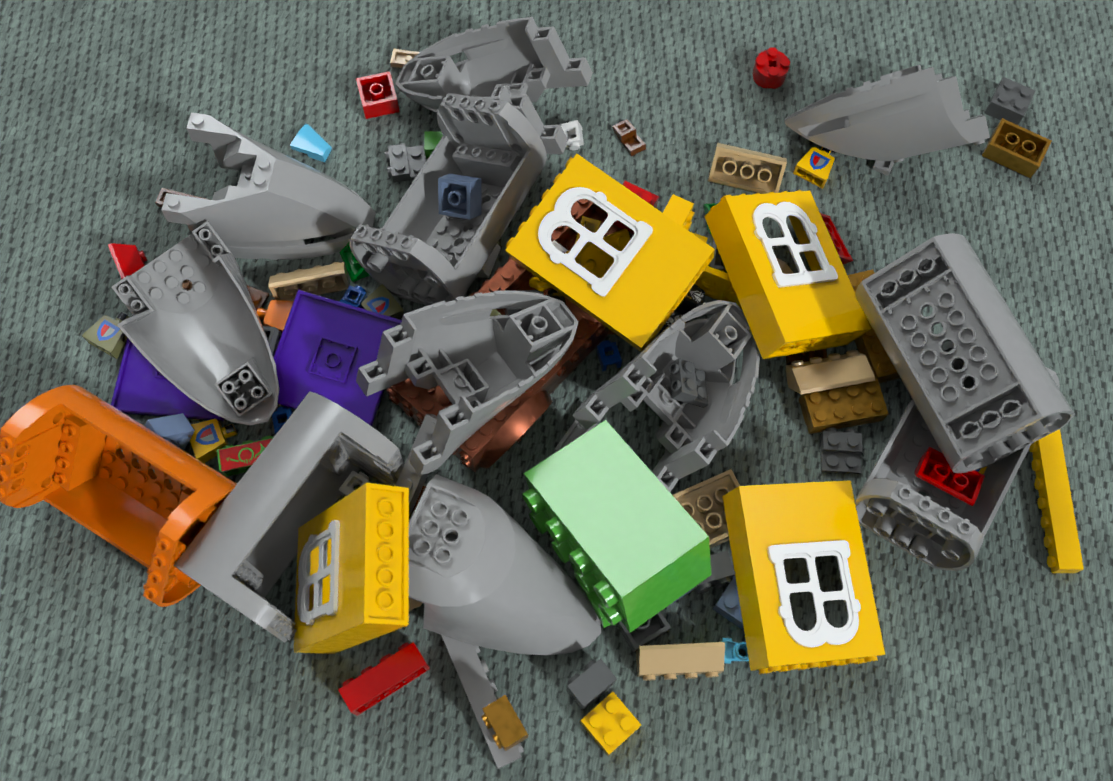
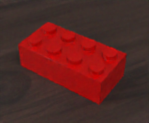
(383, 679)

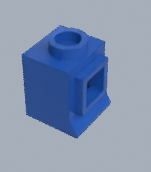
(357, 291)
(604, 360)
(281, 412)

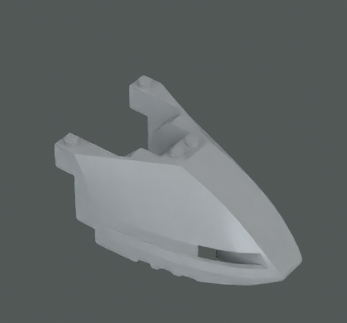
(504, 64)
(892, 117)
(273, 203)
(473, 358)
(688, 431)

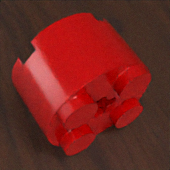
(770, 68)

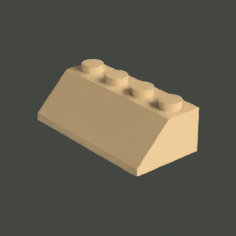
(747, 169)
(315, 280)
(829, 372)
(680, 660)

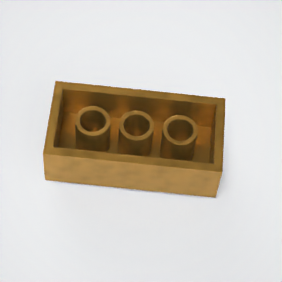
(843, 406)

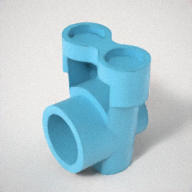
(731, 651)

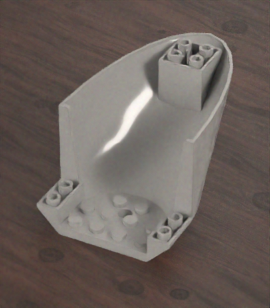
(204, 336)
(492, 581)

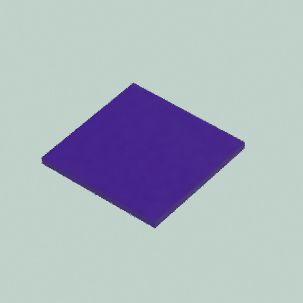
(324, 349)
(146, 391)

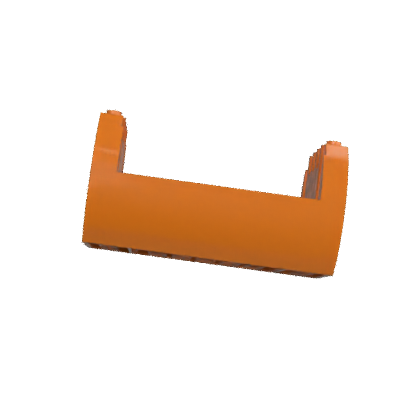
(70, 455)

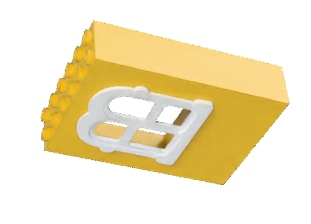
(646, 276)
(786, 310)
(804, 523)
(353, 571)

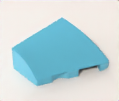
(311, 143)

